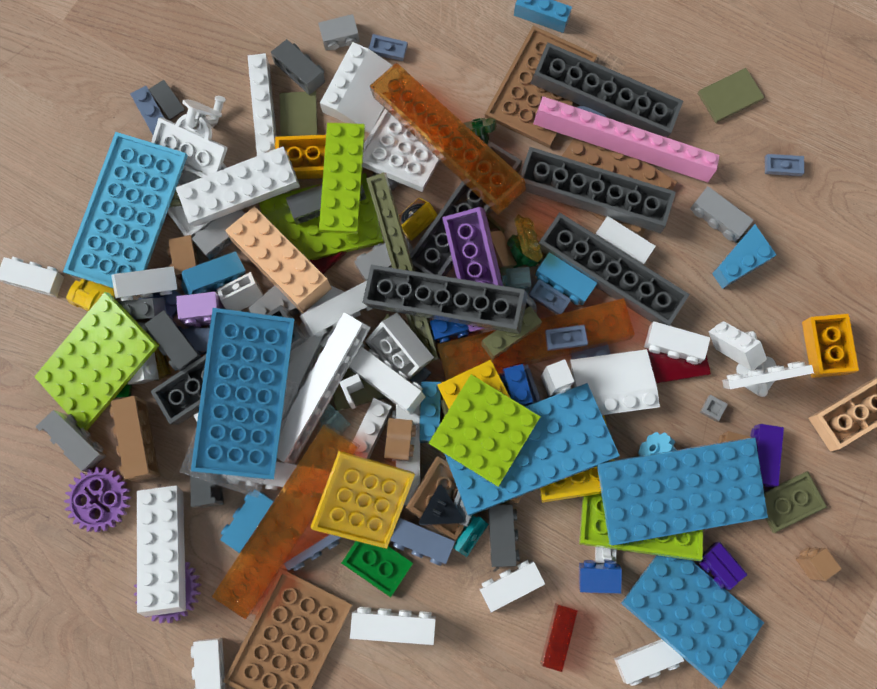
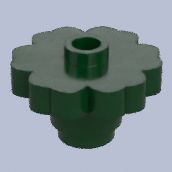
(482, 127)
(516, 250)

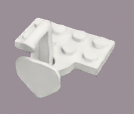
(193, 136)
(764, 375)

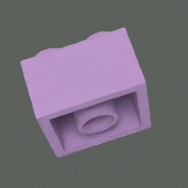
(197, 308)

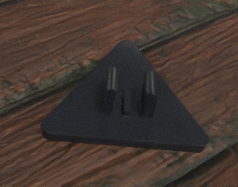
(441, 510)

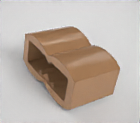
(398, 439)

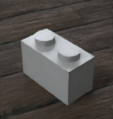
(339, 32)

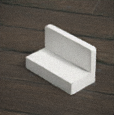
(351, 385)

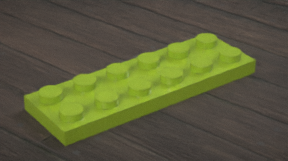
(342, 178)

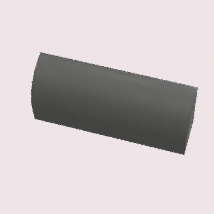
(307, 204)

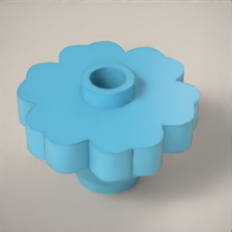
(657, 444)

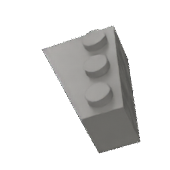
(272, 300)
(72, 440)

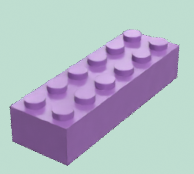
(472, 248)

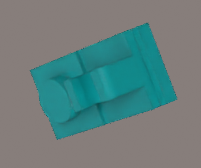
(470, 536)

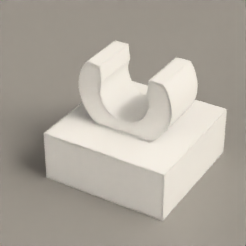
(604, 554)

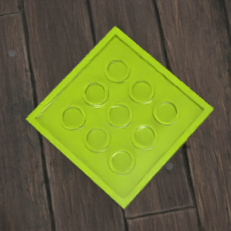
(484, 430)

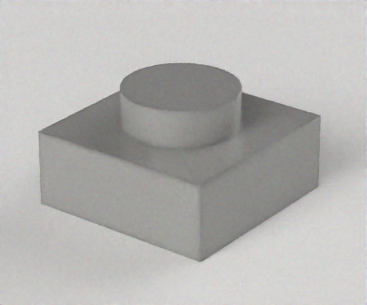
(713, 408)

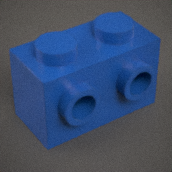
(445, 330)
(517, 384)
(600, 577)

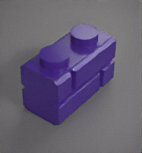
(722, 566)

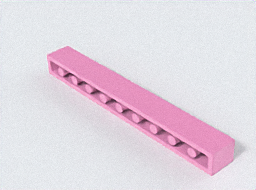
(626, 139)

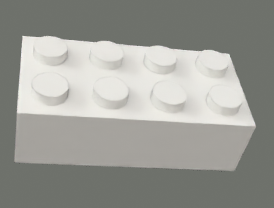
(393, 627)

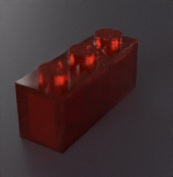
(558, 637)

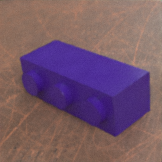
(769, 449)

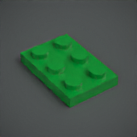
(378, 566)

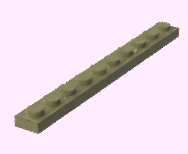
(398, 250)

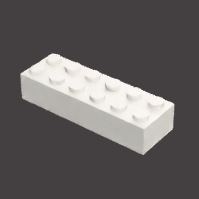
(237, 187)
(160, 551)

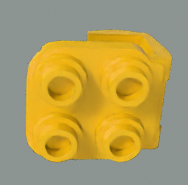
(86, 293)

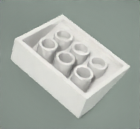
(349, 91)
(618, 381)

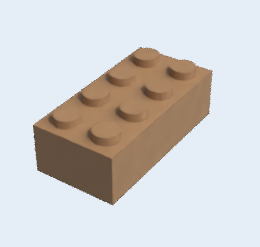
(134, 439)

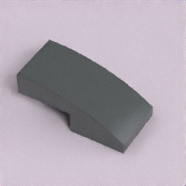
(166, 99)

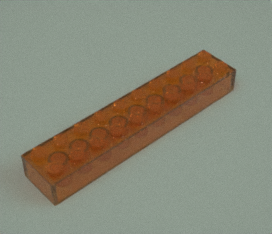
(448, 138)
(603, 324)
(282, 524)

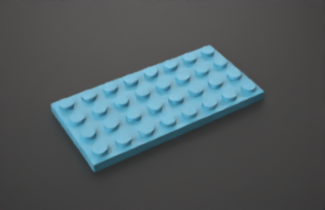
(125, 210)

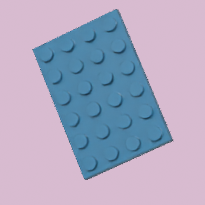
(693, 616)

